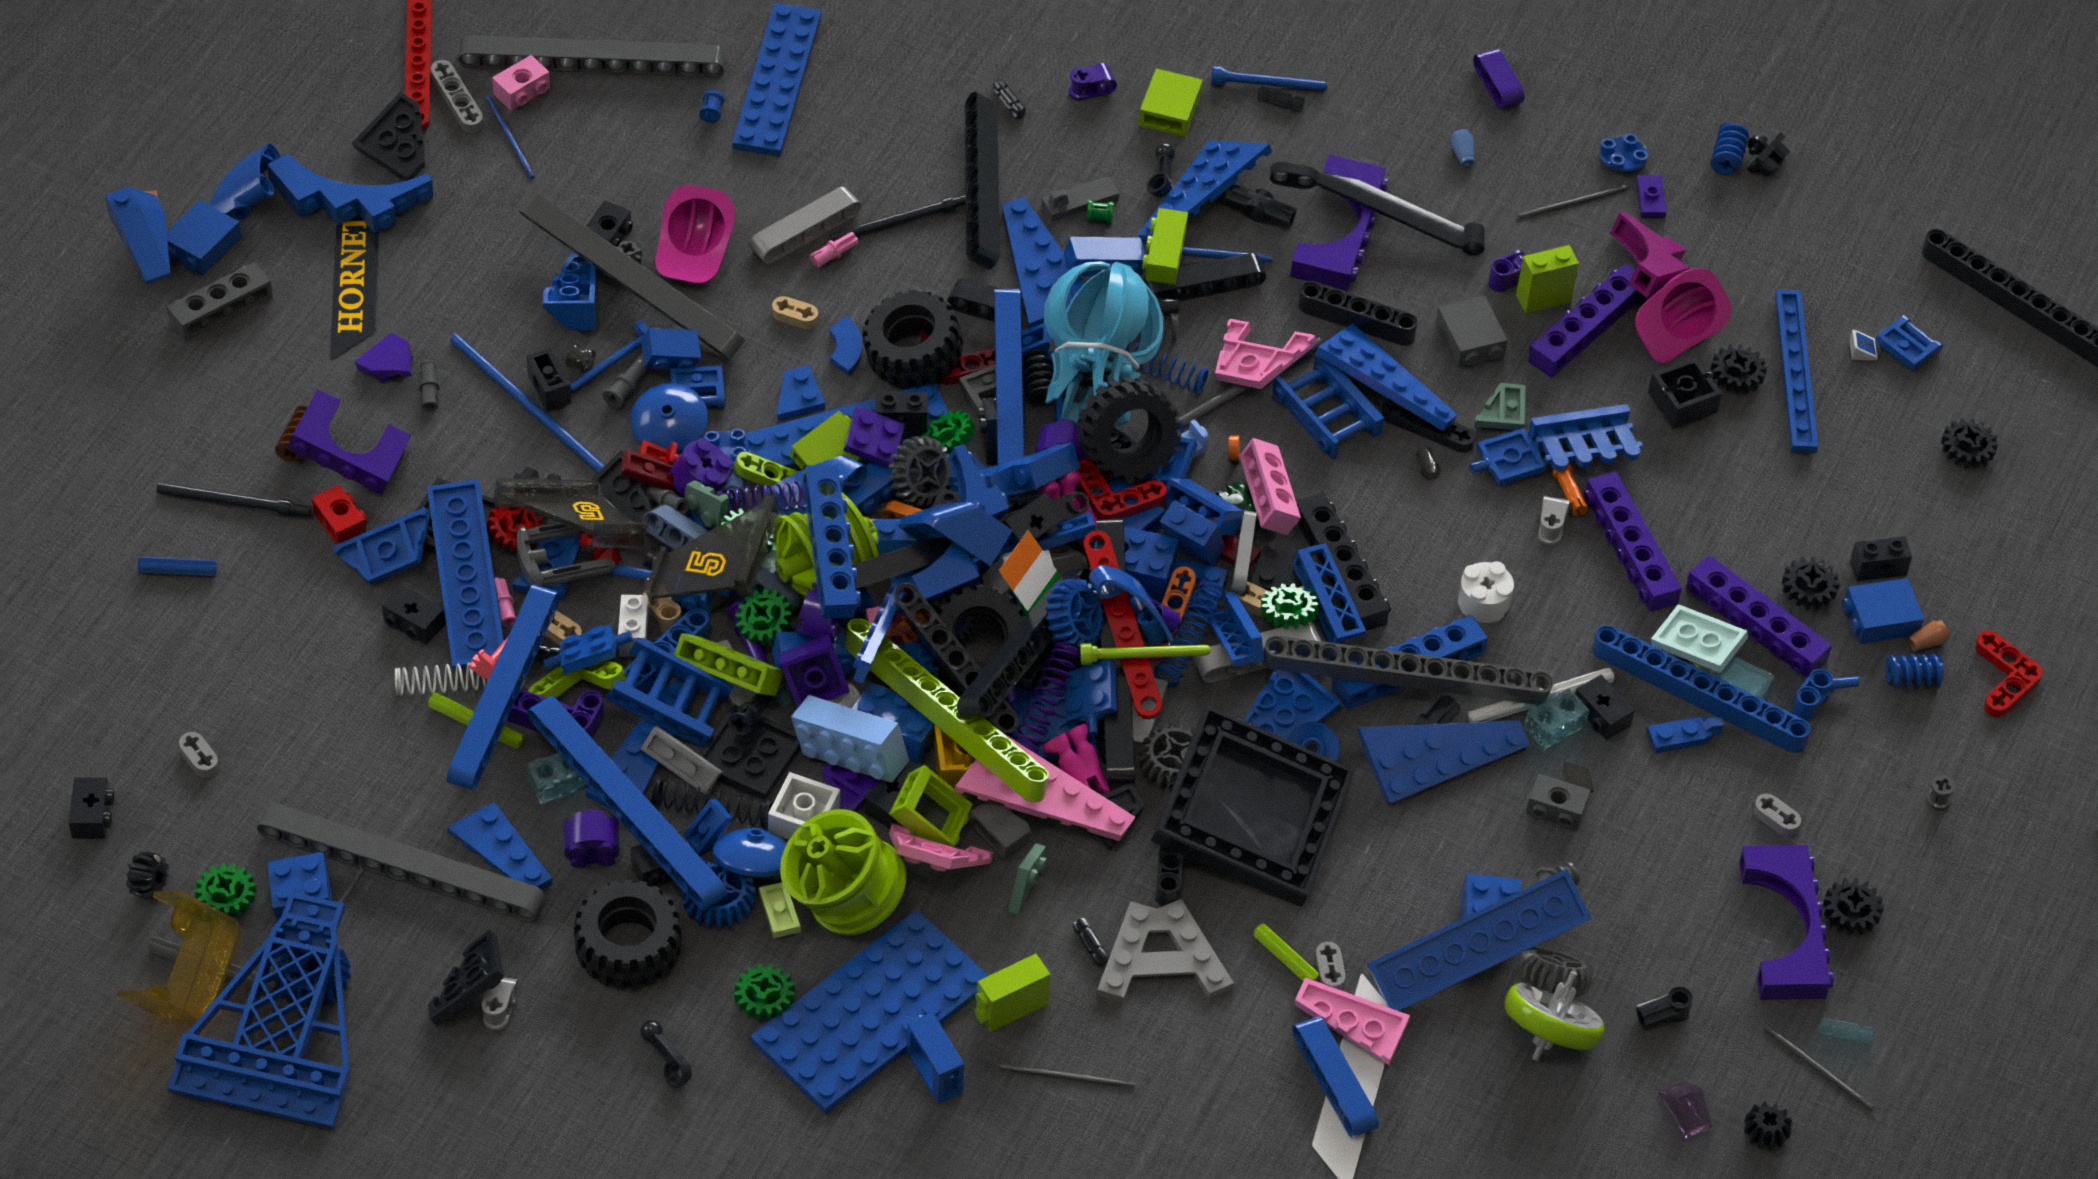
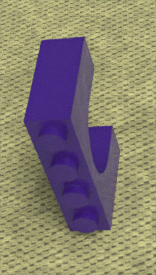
(315, 443)

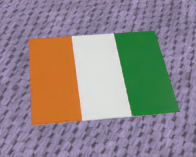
(1029, 571)

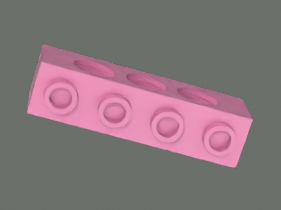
(1269, 486)

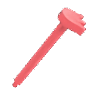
(483, 663)

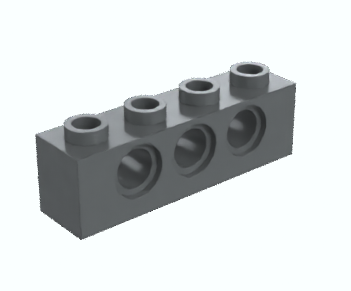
(219, 301)

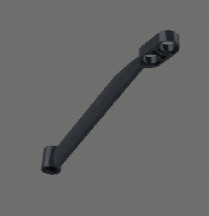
(1468, 237)

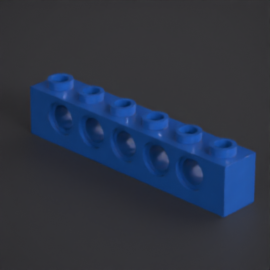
(832, 601)
(1458, 641)

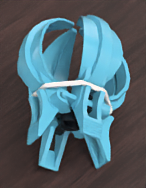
(1099, 321)

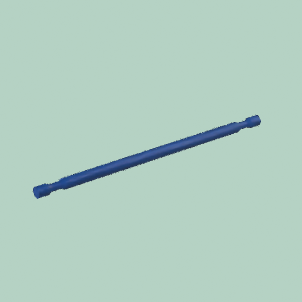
(510, 137)

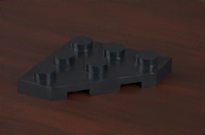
(395, 138)
(463, 985)

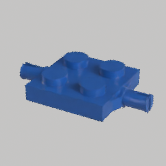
(1509, 457)
(1178, 464)
(587, 649)
(1091, 694)

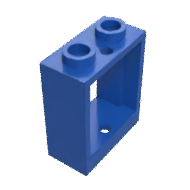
(935, 1057)

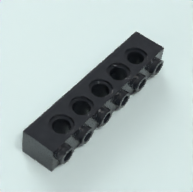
(1320, 526)

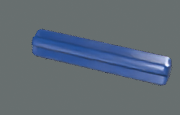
(177, 566)

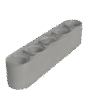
(805, 225)
(1218, 666)

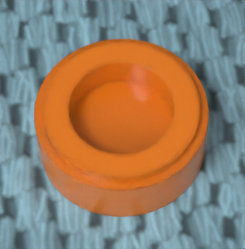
(1234, 448)

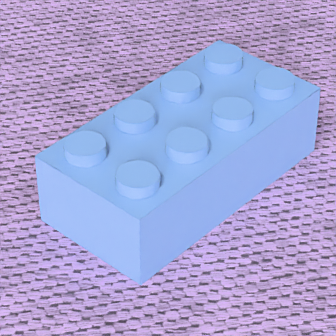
(850, 738)

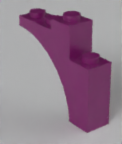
(1656, 257)

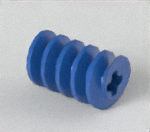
(1729, 148)
(1914, 670)

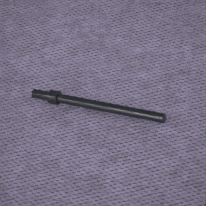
(946, 205)
(283, 507)

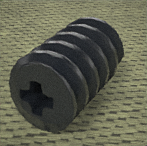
(1037, 376)

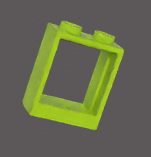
(927, 781)

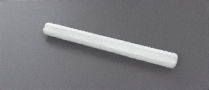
(1506, 708)

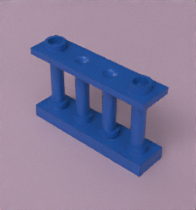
(1337, 386)
(659, 713)

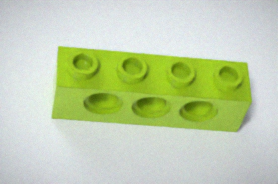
(729, 664)

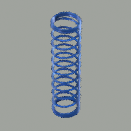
(1203, 374)
(1212, 598)

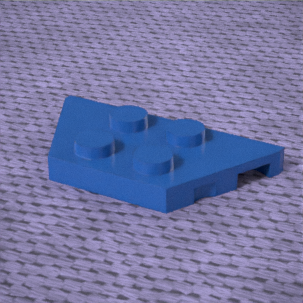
(387, 548)

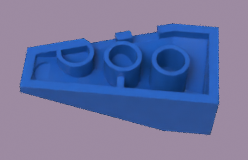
(142, 229)

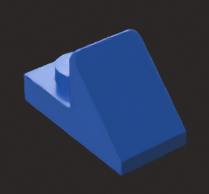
(1035, 339)
(707, 827)

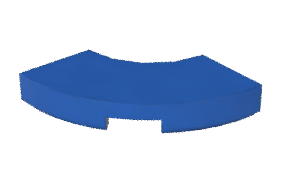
(848, 345)

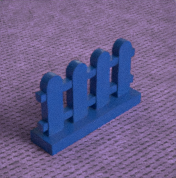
(1581, 425)

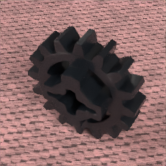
(1738, 368)
(1969, 443)
(1810, 583)
(1866, 906)

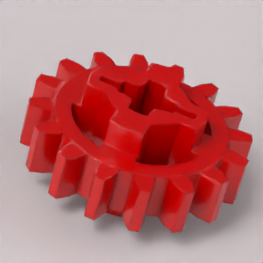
(502, 521)

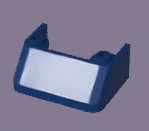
(961, 523)

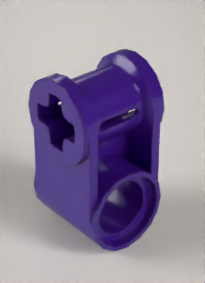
(1094, 80)
(1505, 271)

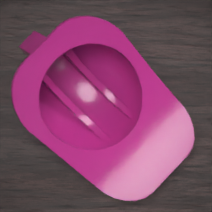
(694, 233)
(1682, 314)

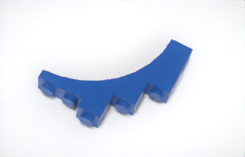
(343, 201)
(954, 567)

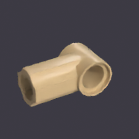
(665, 612)

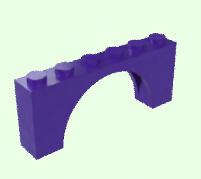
(1336, 261)
(1789, 873)

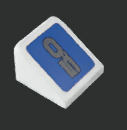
(1862, 346)

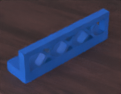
(1327, 613)
(1242, 632)

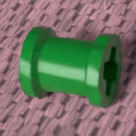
(1100, 211)

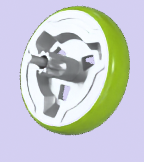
(1554, 1016)

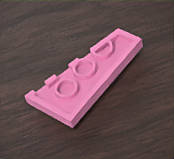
(1355, 1018)

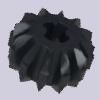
(147, 874)
(1768, 1126)

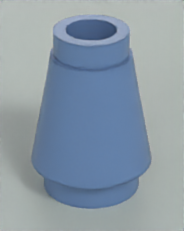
(1463, 146)

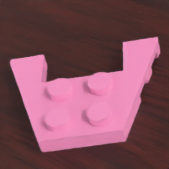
(1256, 363)
(937, 854)

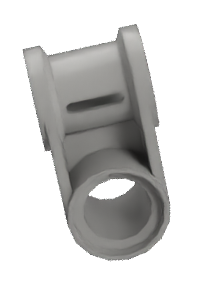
(1552, 520)
(498, 1004)

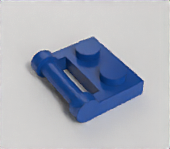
(1906, 348)
(702, 380)

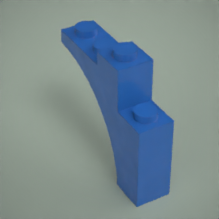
(1029, 471)

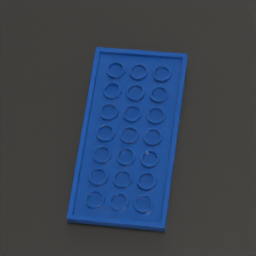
(860, 1013)

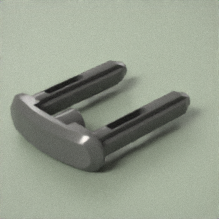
(530, 559)

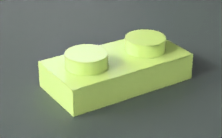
(779, 910)

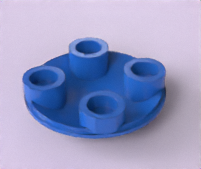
(1623, 153)
(729, 442)

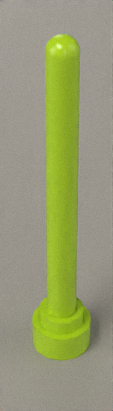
(1092, 653)

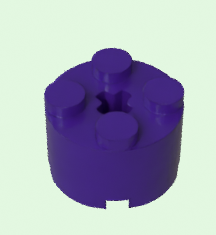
(1060, 433)
(701, 463)
(813, 625)
(591, 839)

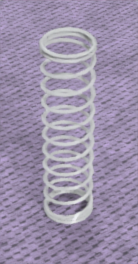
(399, 681)

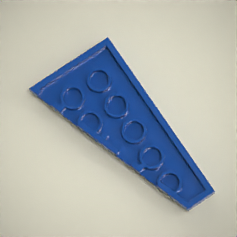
(1209, 176)
(1036, 259)
(1371, 365)
(1290, 701)
(1425, 755)

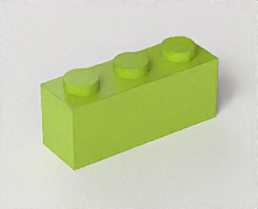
(1165, 246)

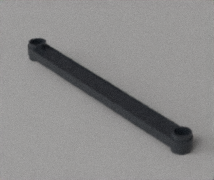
(931, 550)

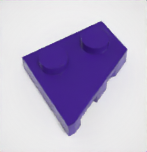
(851, 785)

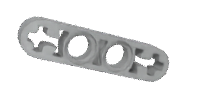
(457, 96)
(1243, 552)

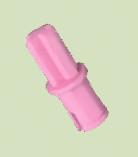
(833, 249)
(505, 603)

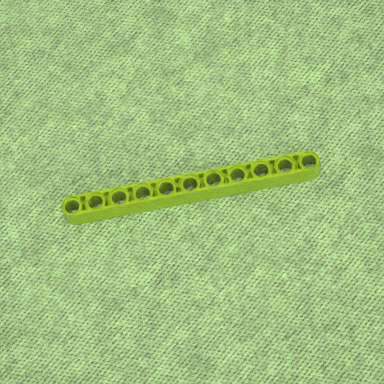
(940, 707)

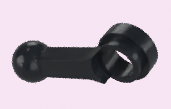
(1160, 183)
(653, 1032)

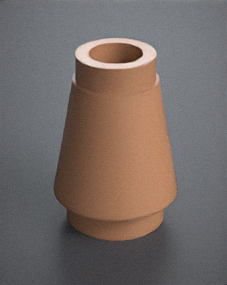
(1929, 636)

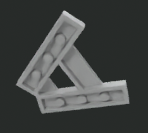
(1193, 954)

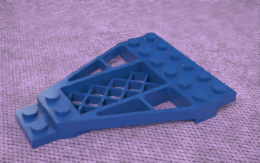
(265, 1079)

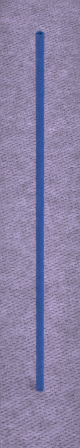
(535, 410)

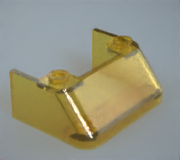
(200, 964)

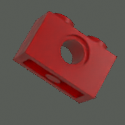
(338, 514)

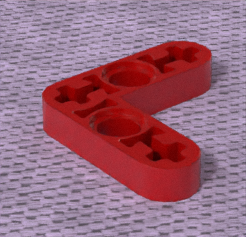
(1110, 500)
(2015, 676)

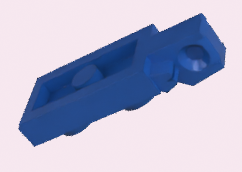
(1683, 733)

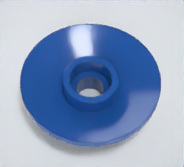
(1318, 734)

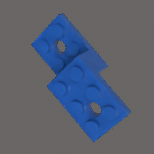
(1154, 560)

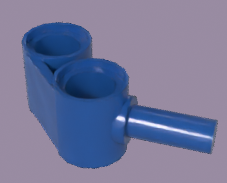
(1817, 691)

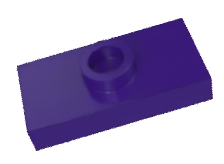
(1651, 196)

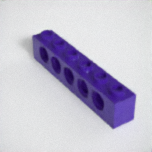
(1584, 323)
(1632, 542)
(1758, 616)

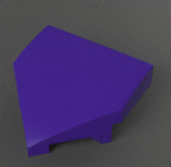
(387, 358)

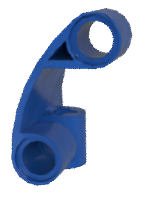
(245, 184)
(852, 472)
(1112, 582)

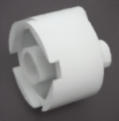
(1485, 591)

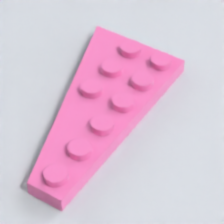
(1064, 799)

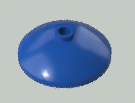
(684, 423)
(750, 852)

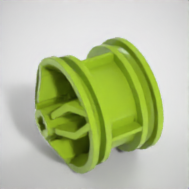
(795, 551)
(843, 872)

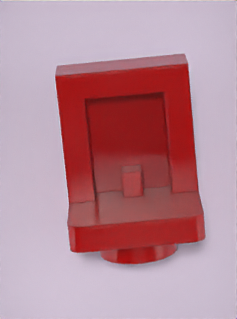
(654, 451)

